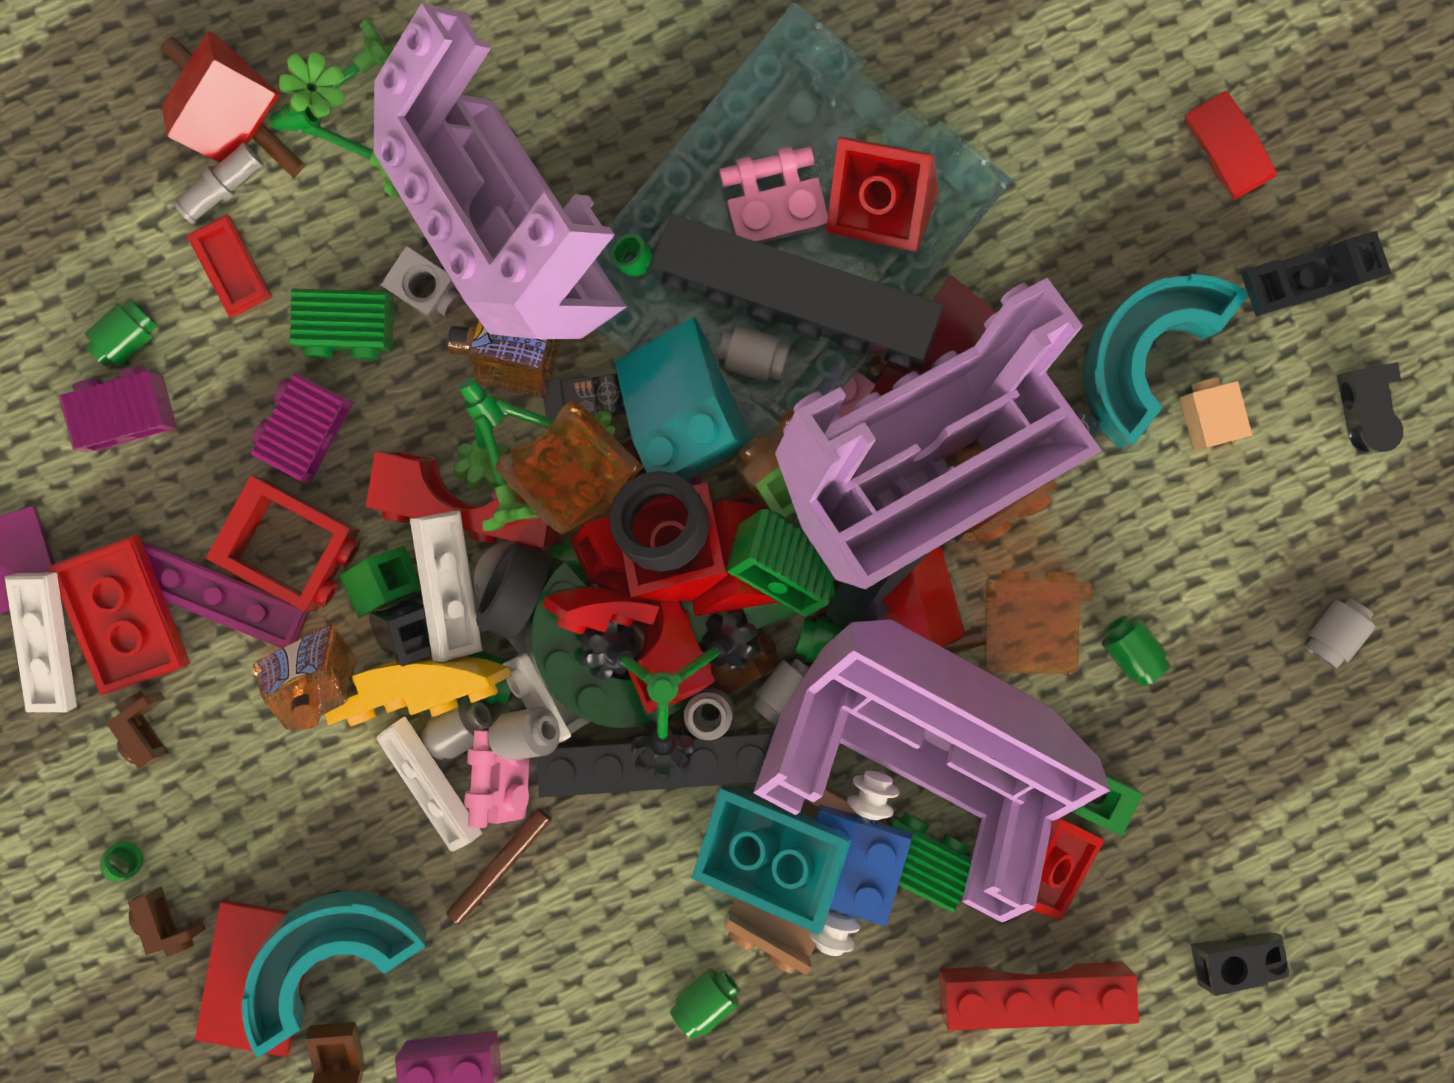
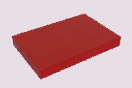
(119, 615)
(235, 944)

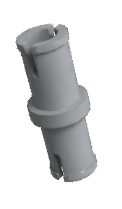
(217, 183)

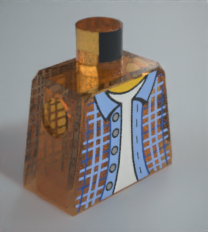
(506, 361)
(307, 678)

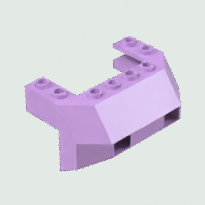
(479, 196)
(878, 481)
(946, 731)

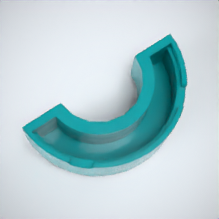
(1119, 347)
(310, 933)

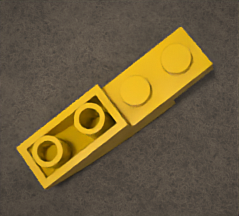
(419, 687)

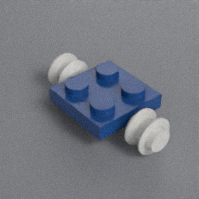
(871, 865)

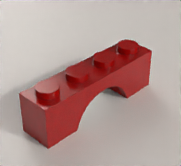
(412, 487)
(669, 641)
(1072, 997)

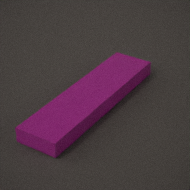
(225, 598)

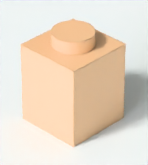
(1215, 413)

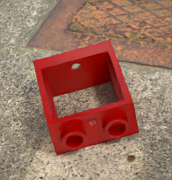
(245, 519)

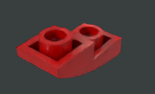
(1231, 145)
(596, 607)

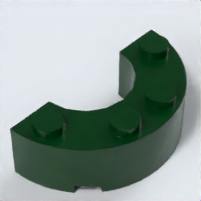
(557, 663)

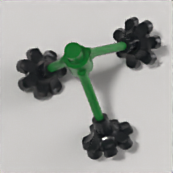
(615, 652)

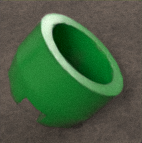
(638, 248)
(124, 854)

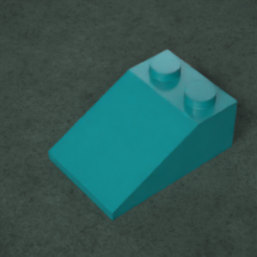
(680, 404)
(771, 857)

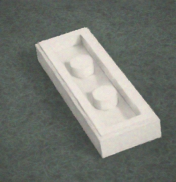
(446, 585)
(41, 642)
(428, 784)

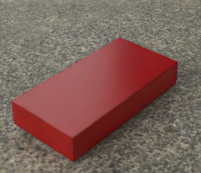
(229, 266)

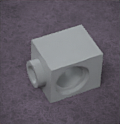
(408, 272)

